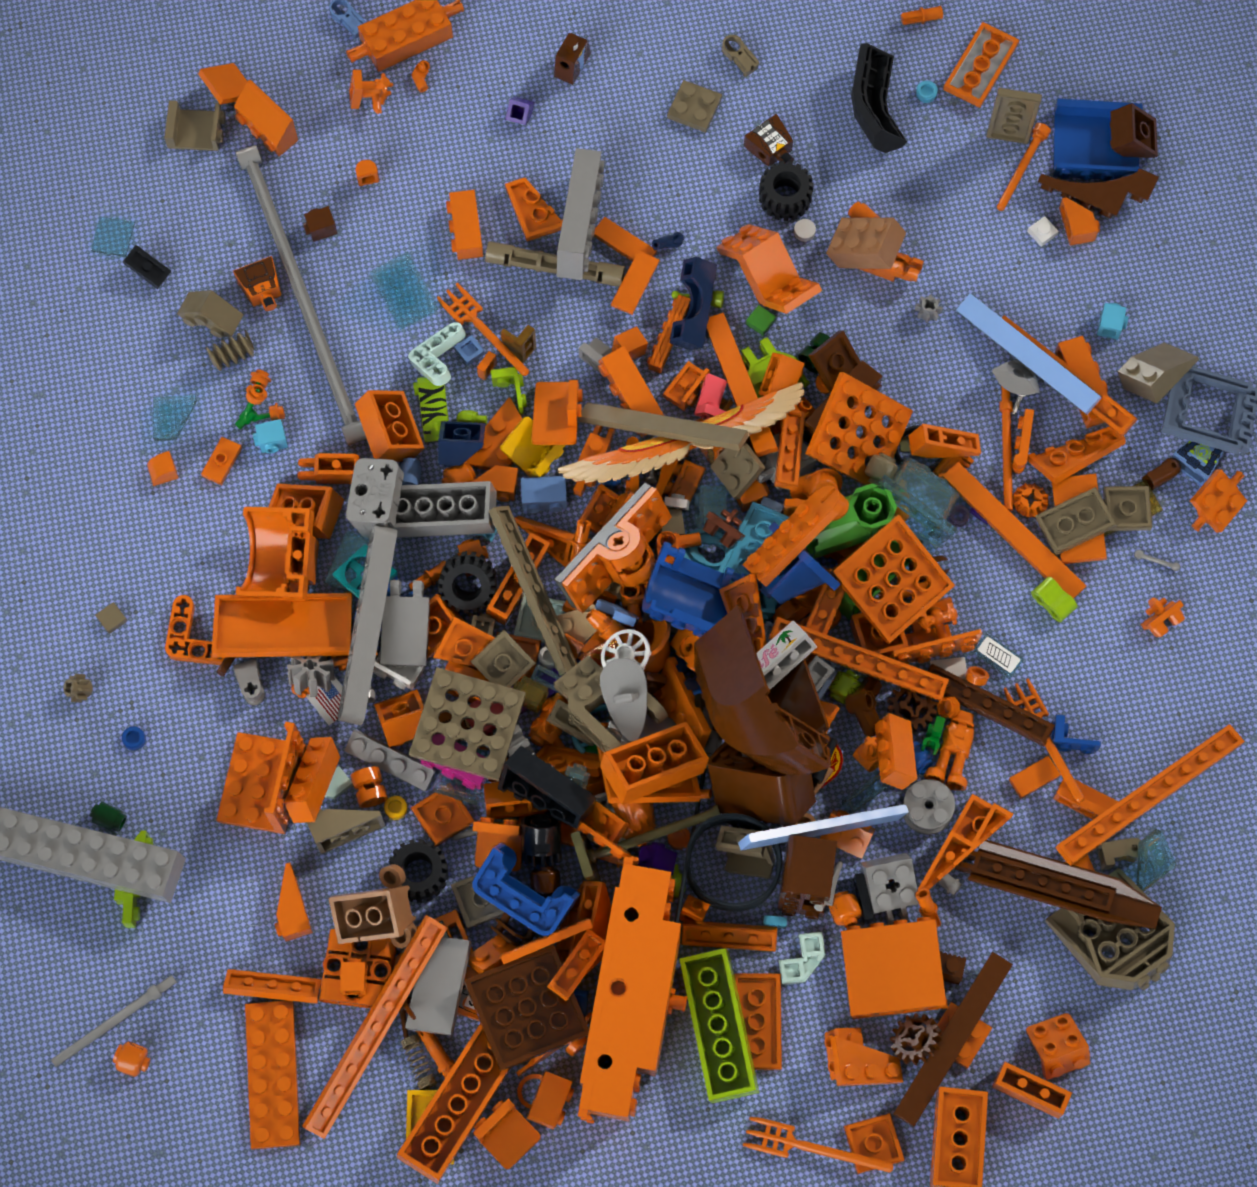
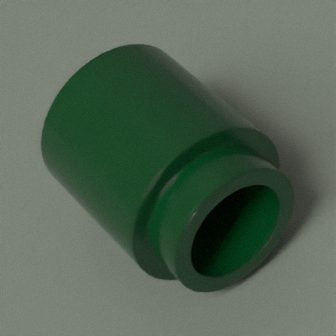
(108, 817)

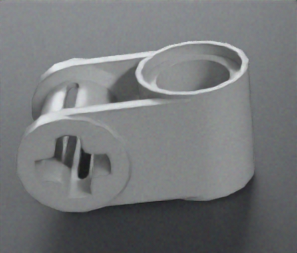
(249, 679)

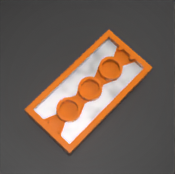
(981, 64)

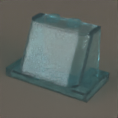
(924, 498)

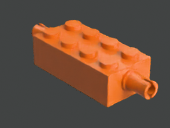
(405, 32)

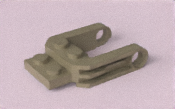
(584, 695)

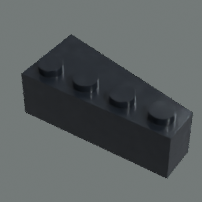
(546, 788)

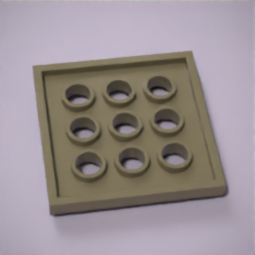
(467, 760)

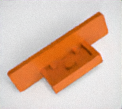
(606, 829)

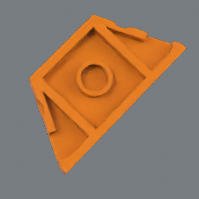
(495, 434)

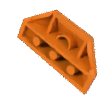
(596, 906)

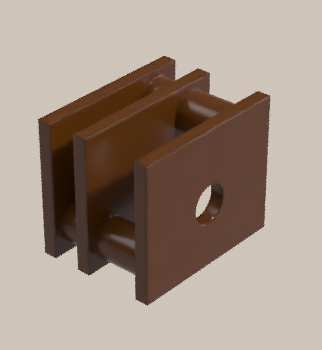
(511, 937)

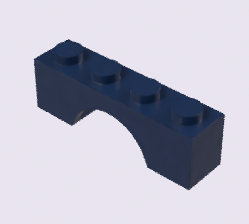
(699, 279)

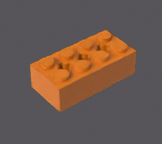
(654, 762)

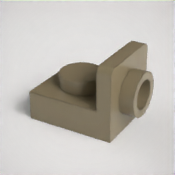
(484, 622)

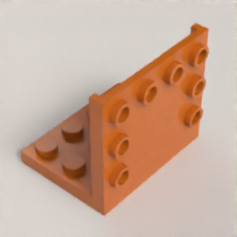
(260, 780)

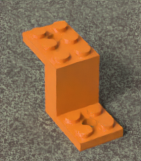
(768, 268)

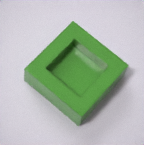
(760, 320)

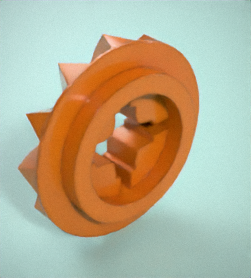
(1022, 505)

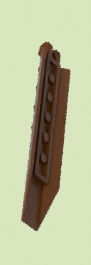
(1060, 885)

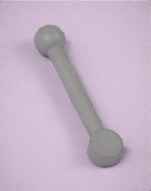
(1139, 555)

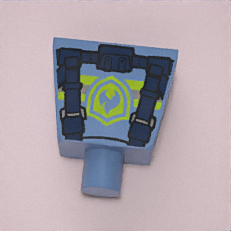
(1197, 460)

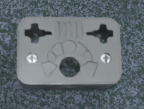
(383, 485)

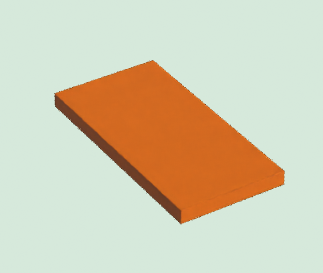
(281, 627)

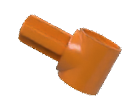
(867, 754)

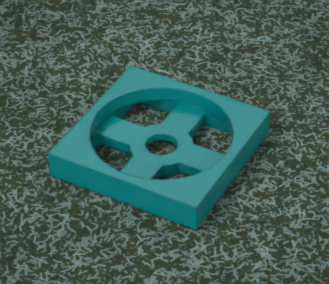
(352, 563)

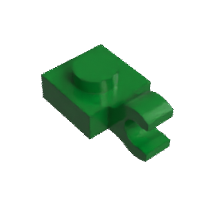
(933, 735)

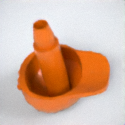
(655, 631)

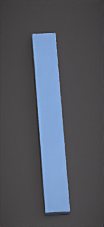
(1029, 354)
(823, 827)

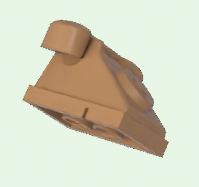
(375, 912)

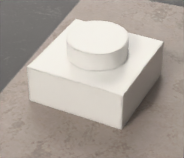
(1043, 231)
(677, 501)

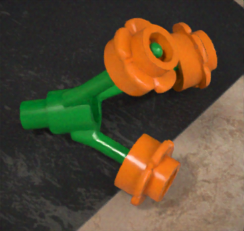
(255, 396)

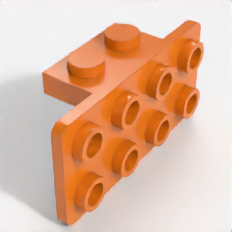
(556, 413)

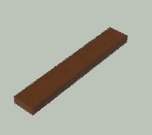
(995, 708)

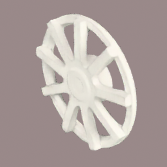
(626, 650)

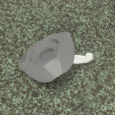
(1017, 379)

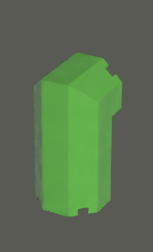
(867, 513)

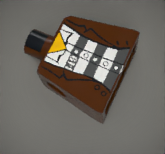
(770, 142)

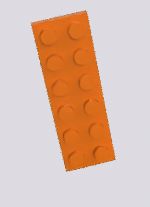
(272, 1074)

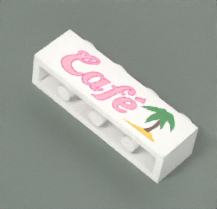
(784, 653)

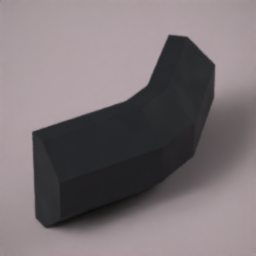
(870, 99)

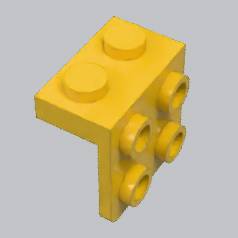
(530, 458)

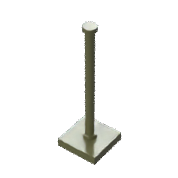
(589, 857)

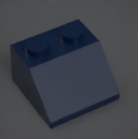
(459, 442)

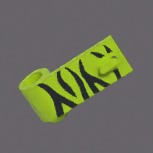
(432, 406)

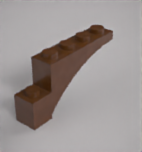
(1106, 195)

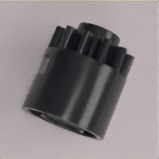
(541, 840)

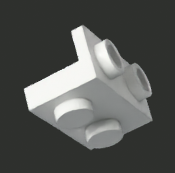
(402, 675)

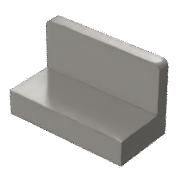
(594, 352)

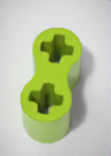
(1054, 599)

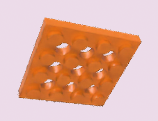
(828, 427)
(877, 577)

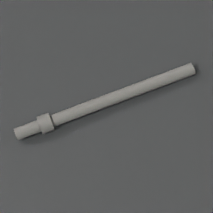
(153, 993)

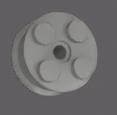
(932, 794)

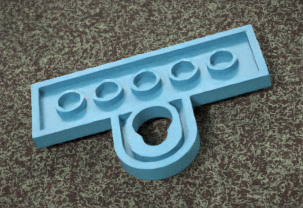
(755, 530)

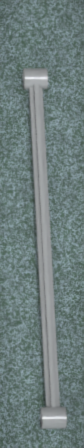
(250, 159)

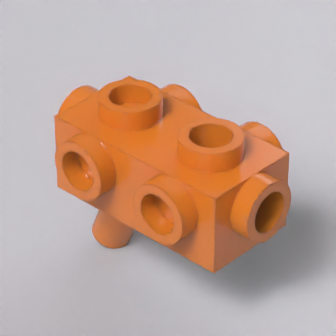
(543, 732)

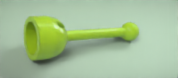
(717, 300)

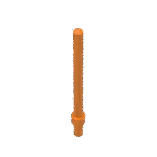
(1006, 408)

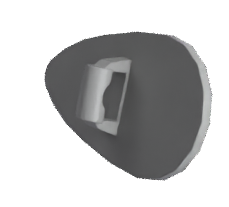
(625, 695)

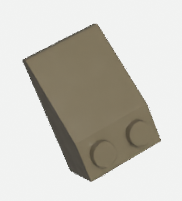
(1155, 371)
(341, 826)

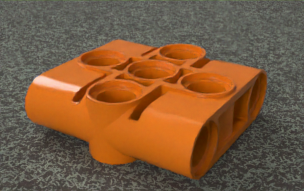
(374, 956)

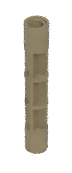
(540, 261)

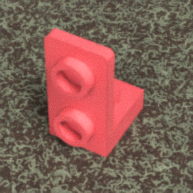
(710, 397)

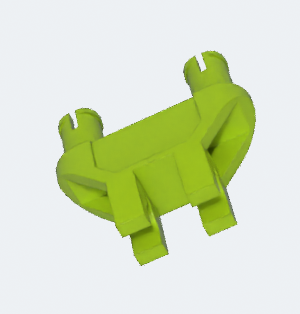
(757, 368)

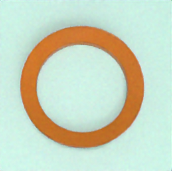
(520, 1086)

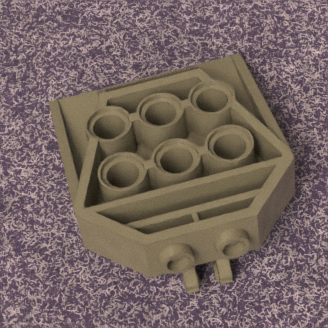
(1131, 964)

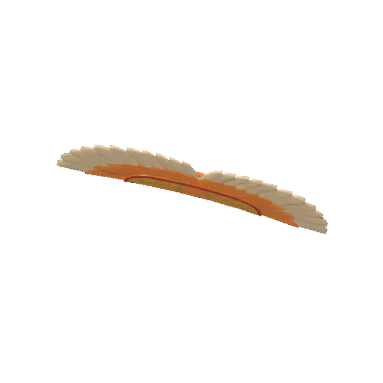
(660, 450)

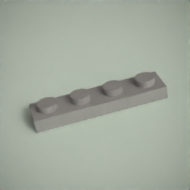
(390, 760)

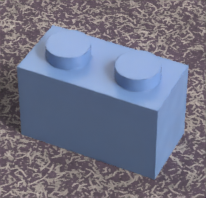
(543, 494)

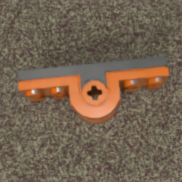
(617, 551)

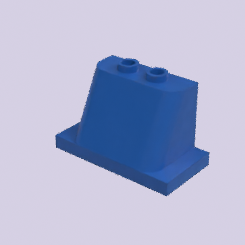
(797, 578)

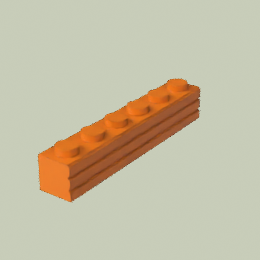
(663, 348)

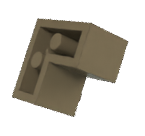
(211, 311)

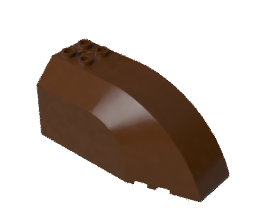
(773, 726)

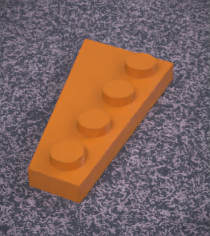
(1077, 454)
(746, 595)

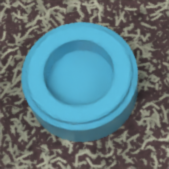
(926, 91)
(776, 921)

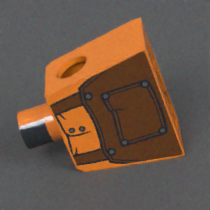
(259, 283)

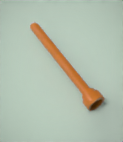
(1040, 133)

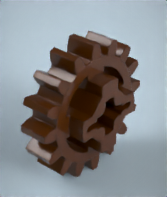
(921, 705)
(916, 1039)

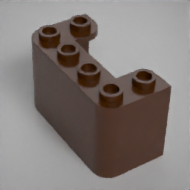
(756, 791)
(806, 876)

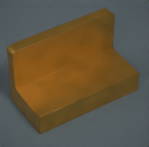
(522, 345)

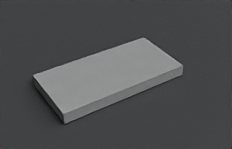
(439, 988)

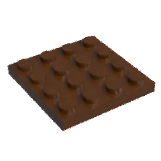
(521, 1012)

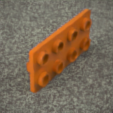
(927, 645)

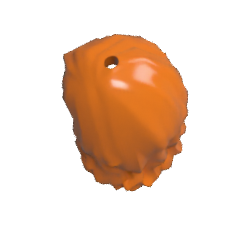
(638, 815)

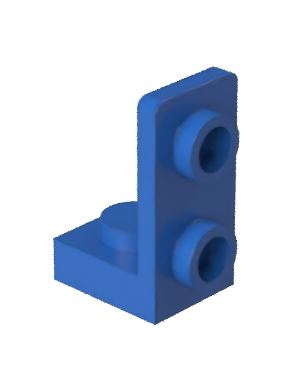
(1066, 744)

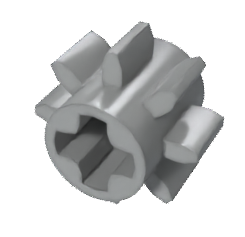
(928, 308)

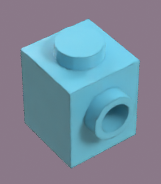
(1112, 321)
(270, 436)

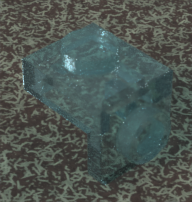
(578, 775)

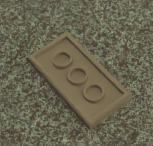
(1013, 115)

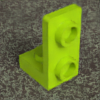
(507, 376)

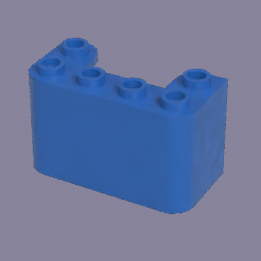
(517, 899)

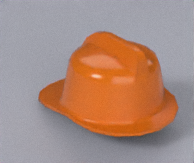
(813, 481)

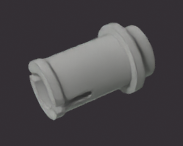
(950, 884)

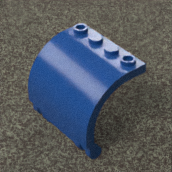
(686, 592)

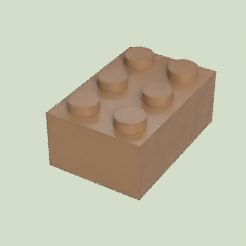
(866, 243)

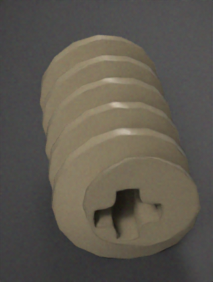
(231, 351)

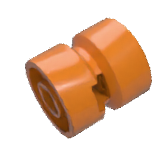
(369, 789)

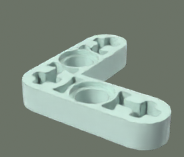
(446, 338)

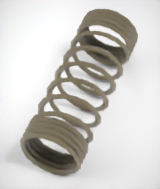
(410, 1043)

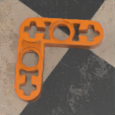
(183, 638)

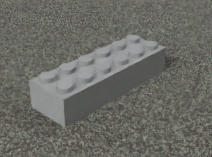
(580, 214)
(444, 510)

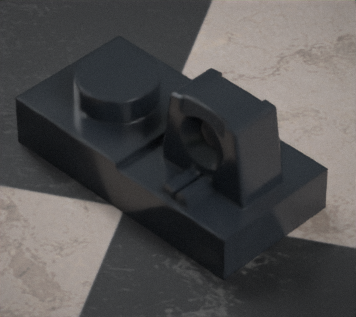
(146, 266)

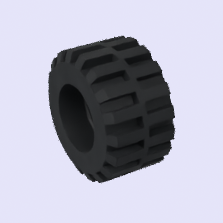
(785, 175)
(462, 599)
(429, 853)

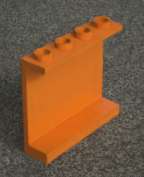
(893, 968)

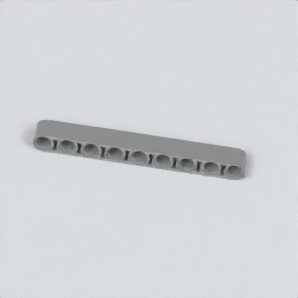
(367, 625)

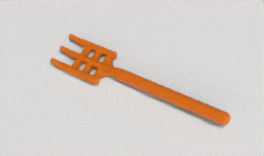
(471, 316)
(1050, 746)
(790, 1142)

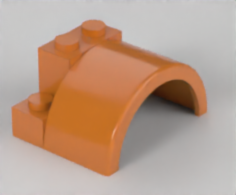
(280, 553)

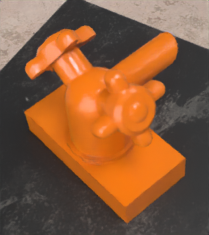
(368, 89)
(939, 613)

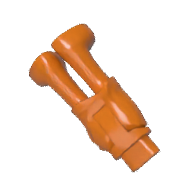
(956, 741)

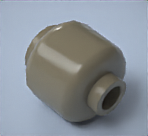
(879, 466)

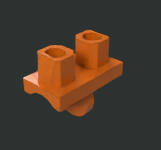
(1155, 622)

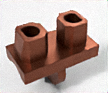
(715, 522)

